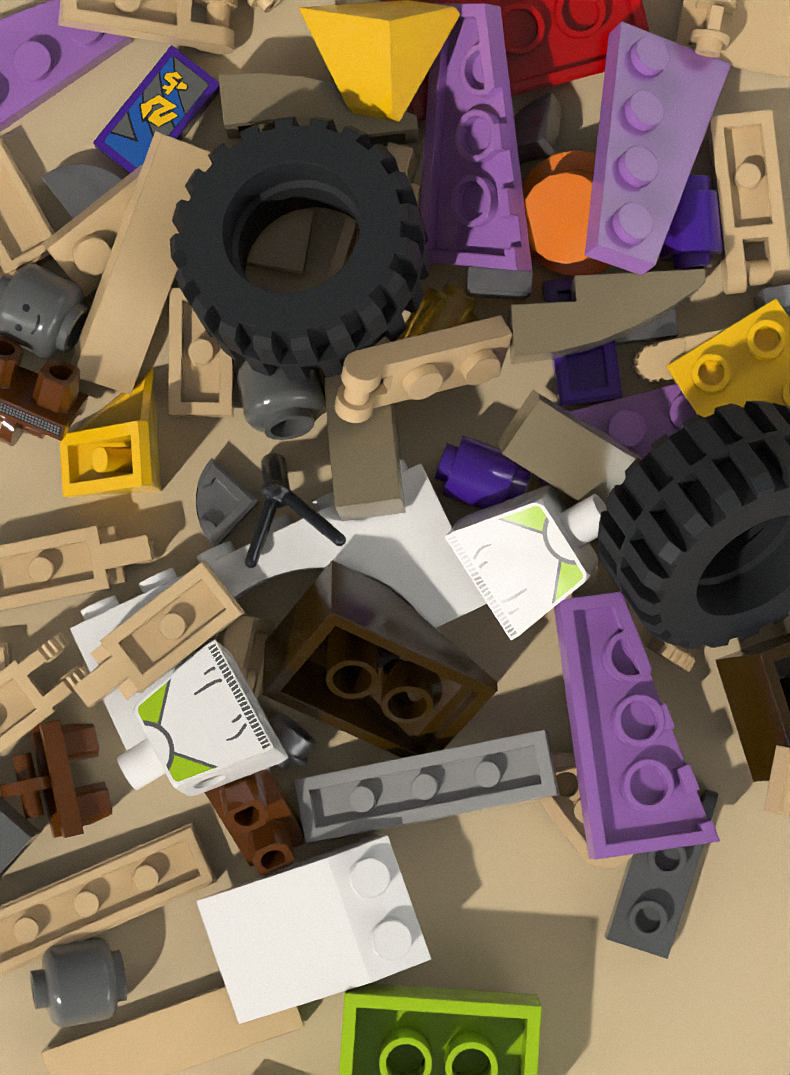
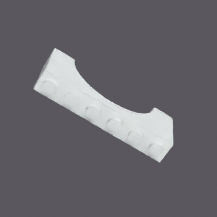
(395, 549)

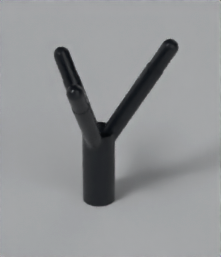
(278, 494)

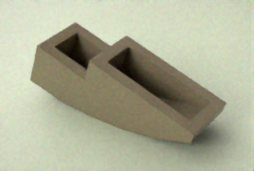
(264, 97)
(599, 312)
(565, 449)
(364, 460)

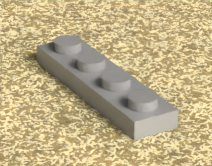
(427, 787)

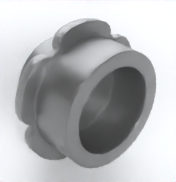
(293, 739)

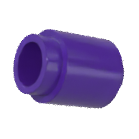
(694, 228)
(480, 474)

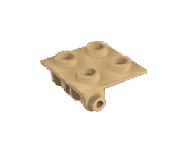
(740, 32)

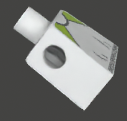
(528, 553)
(201, 728)

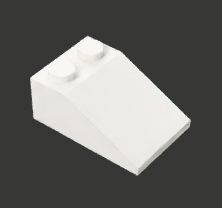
(313, 928)

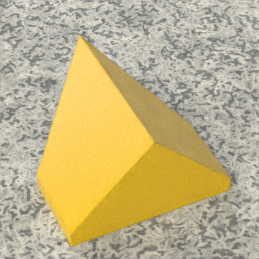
(379, 50)
(115, 447)

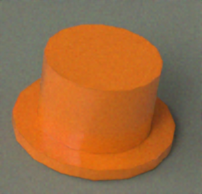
(558, 212)

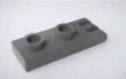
(655, 894)

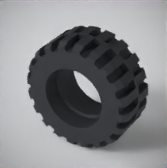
(280, 174)
(706, 528)

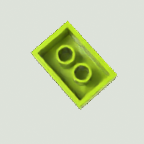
(438, 1031)

